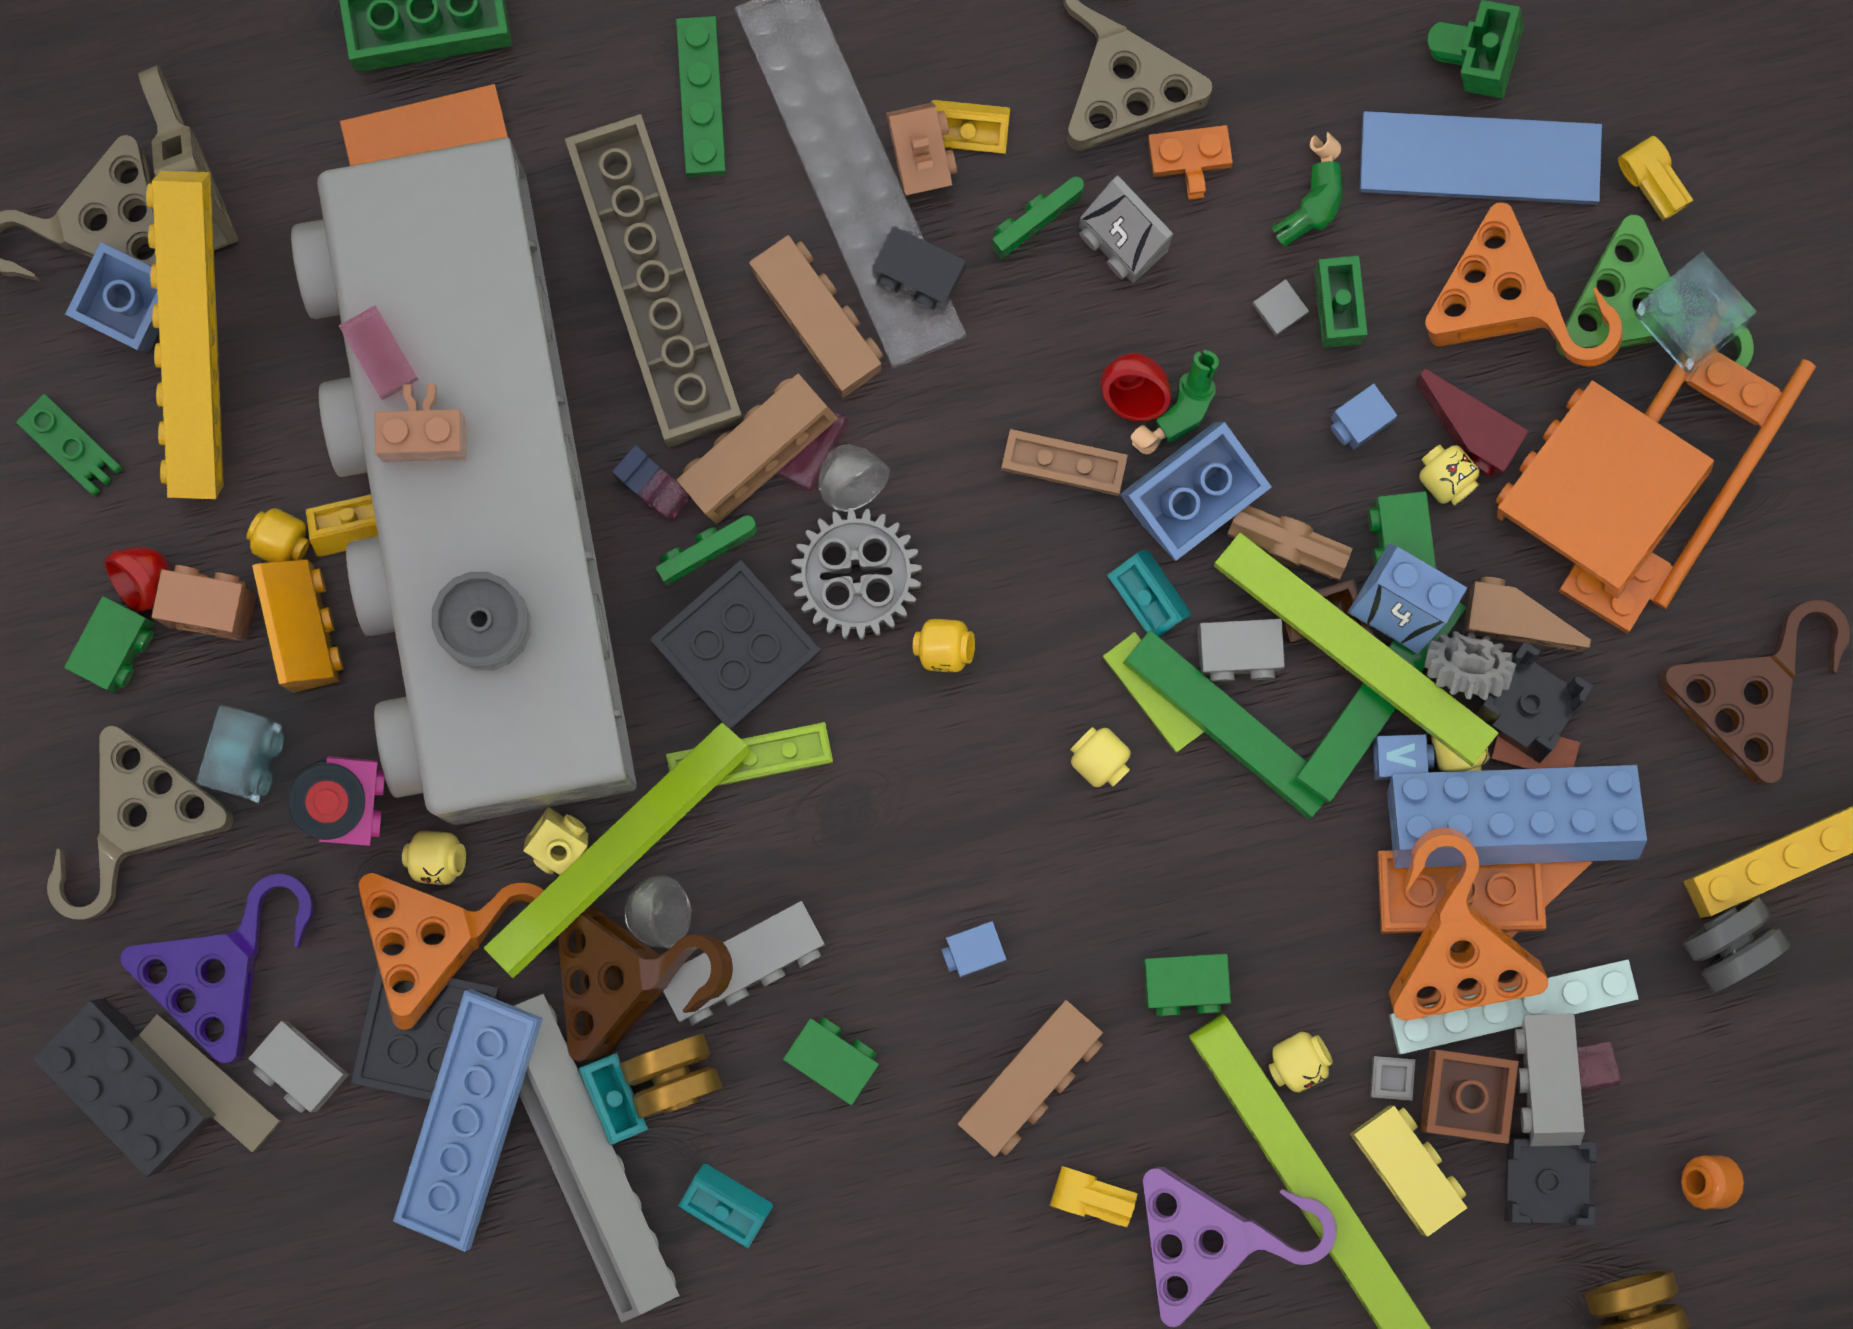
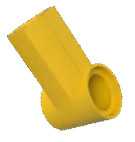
(1650, 169)
(1084, 1195)

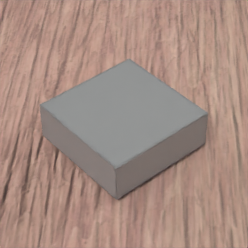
(1280, 308)
(1392, 1078)

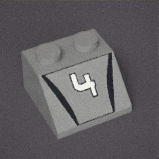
(1124, 231)

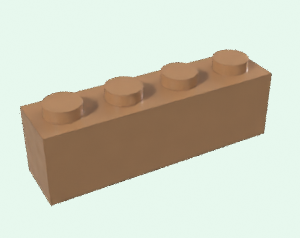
(816, 316)
(756, 448)
(1030, 1078)

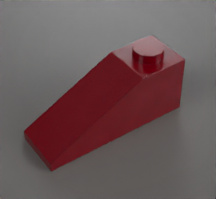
(1472, 425)

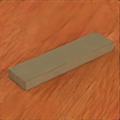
(232, 1103)

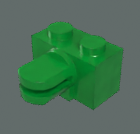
(1482, 48)

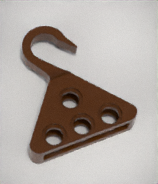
(1773, 675)
(620, 1004)

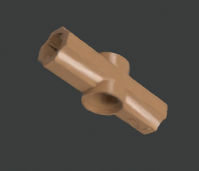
(1291, 542)

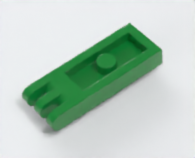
(1039, 214)
(67, 443)
(708, 547)

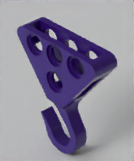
(188, 965)

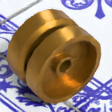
(671, 1076)
(1635, 1302)

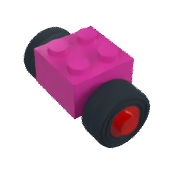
(336, 800)

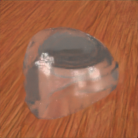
(851, 477)
(658, 911)

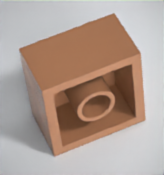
(204, 604)

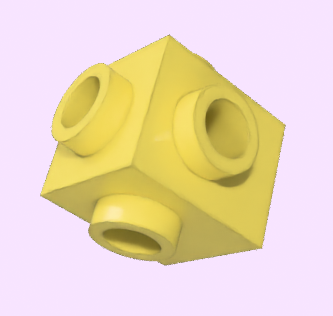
(556, 841)

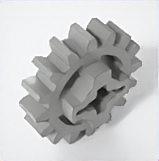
(1470, 665)

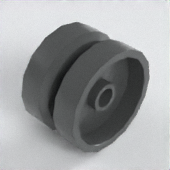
(468, 599)
(1738, 948)

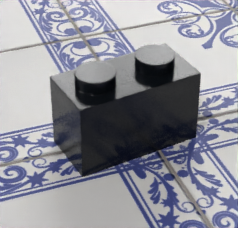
(917, 270)

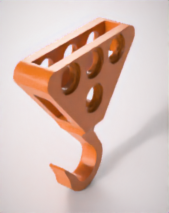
(1493, 316)
(1455, 920)
(412, 921)

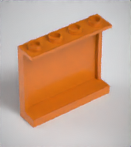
(1604, 486)

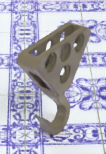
(1110, 95)
(178, 149)
(95, 196)
(121, 792)

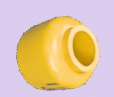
(277, 536)
(944, 645)

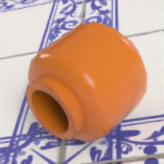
(1712, 1182)

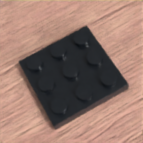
(735, 645)
(409, 1058)

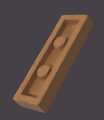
(1064, 462)

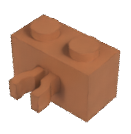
(920, 148)
(420, 433)

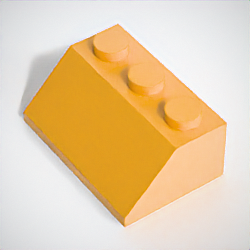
(298, 624)

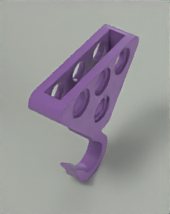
(1205, 1269)

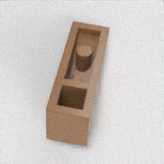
(1513, 616)

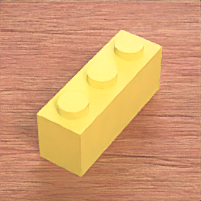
(1410, 1169)

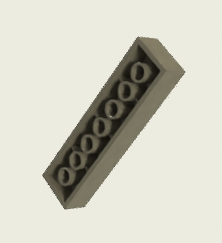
(654, 281)

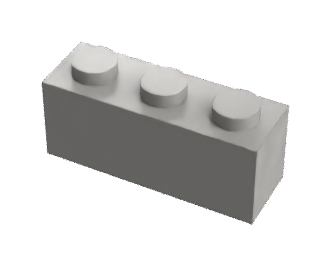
(1550, 1080)

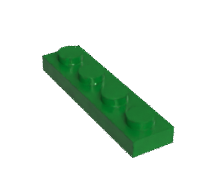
(701, 96)

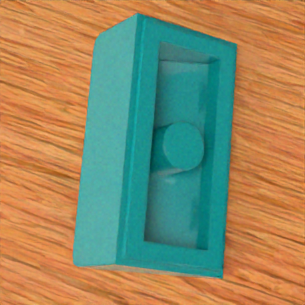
(1149, 593)
(612, 1099)
(725, 1205)

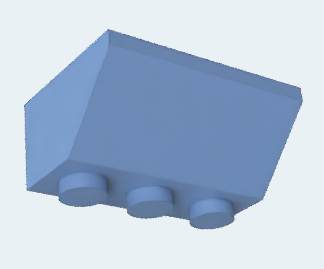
(1196, 490)

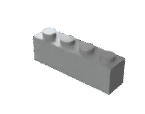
(755, 956)

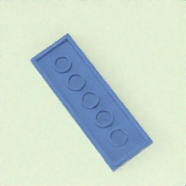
(1480, 158)
(467, 1119)

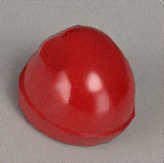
(1136, 387)
(136, 575)

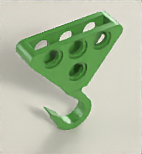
(1630, 282)

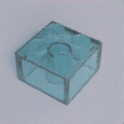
(1695, 313)
(240, 754)

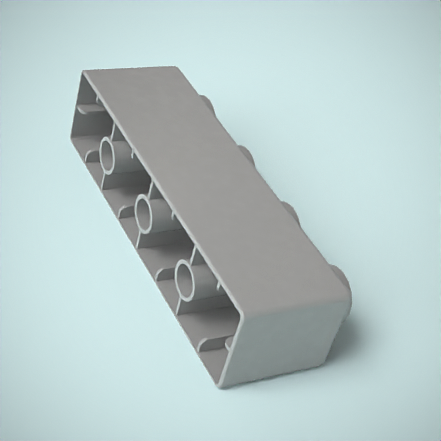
(462, 285)

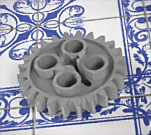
(853, 537)

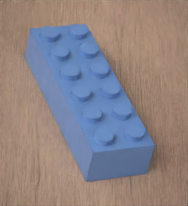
(1521, 814)

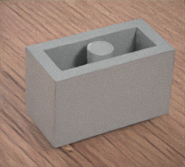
(1241, 648)
(297, 1067)

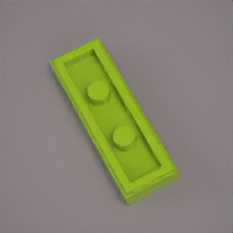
(1167, 719)

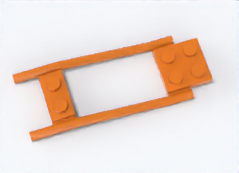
(1745, 396)

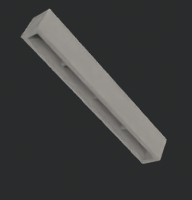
(592, 1174)

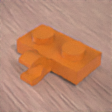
(1190, 154)

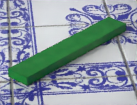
(1223, 720)
(1358, 727)

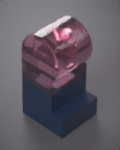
(651, 483)

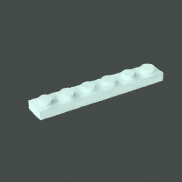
(1565, 994)

